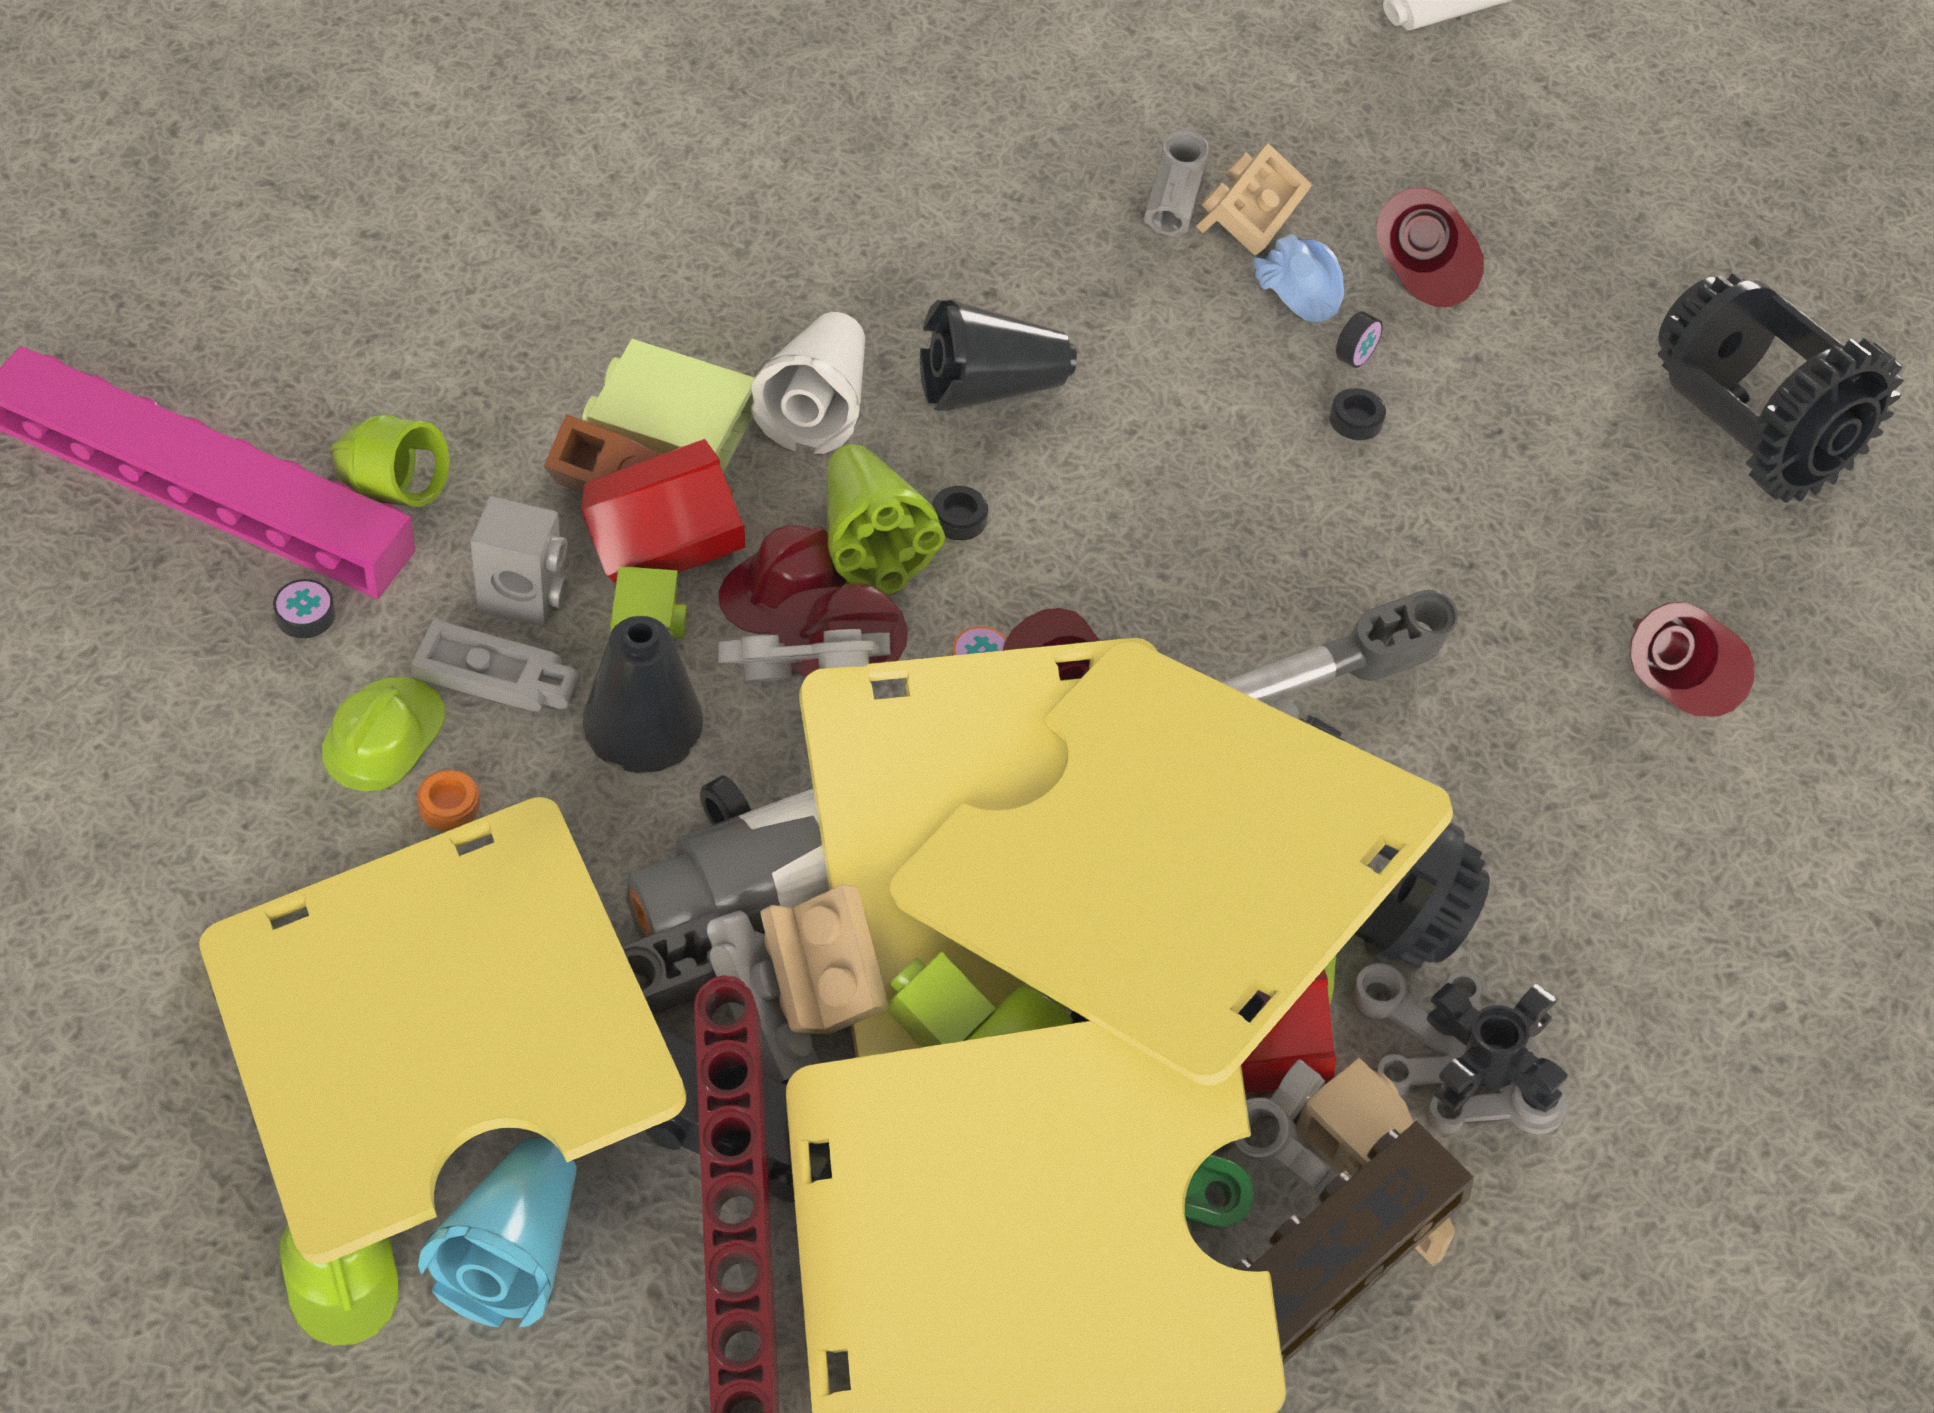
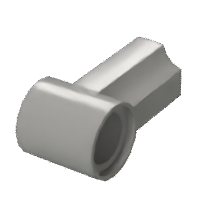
(1177, 182)

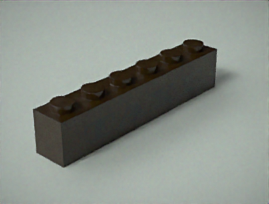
(1359, 1231)

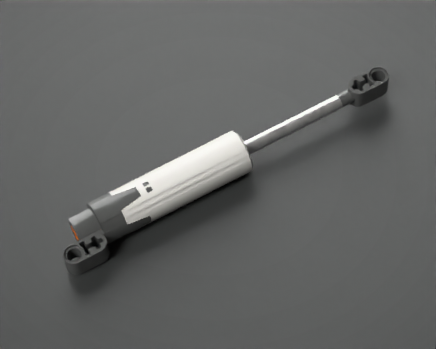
(778, 850)

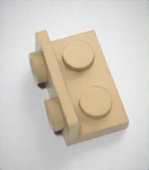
(1256, 199)
(824, 962)

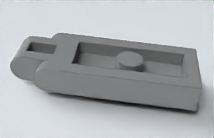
(493, 668)
(743, 954)

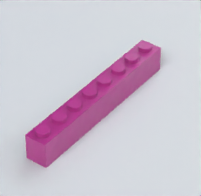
(204, 472)

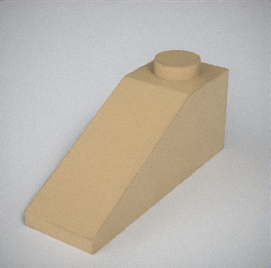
(1349, 1118)

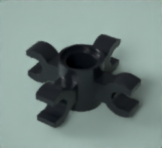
(1490, 1066)

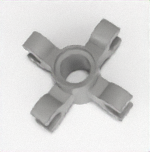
(1285, 1104)

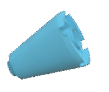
(505, 1238)

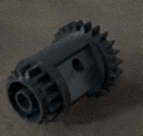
(1818, 412)
(1433, 902)

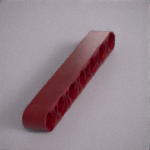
(732, 1177)

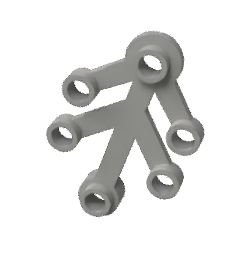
(770, 661)
(1504, 1104)

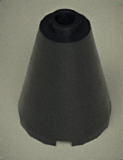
(989, 356)
(642, 700)

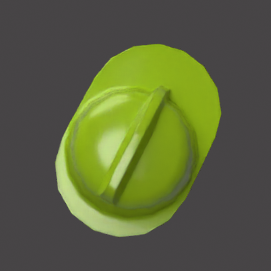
(382, 733)
(344, 1297)

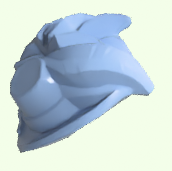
(1303, 277)

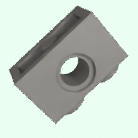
(519, 561)

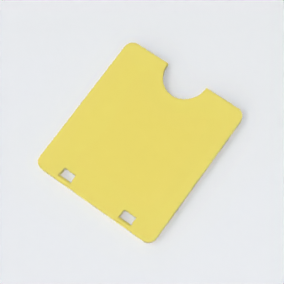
(905, 764)
(1176, 861)
(432, 1010)
(1022, 1233)

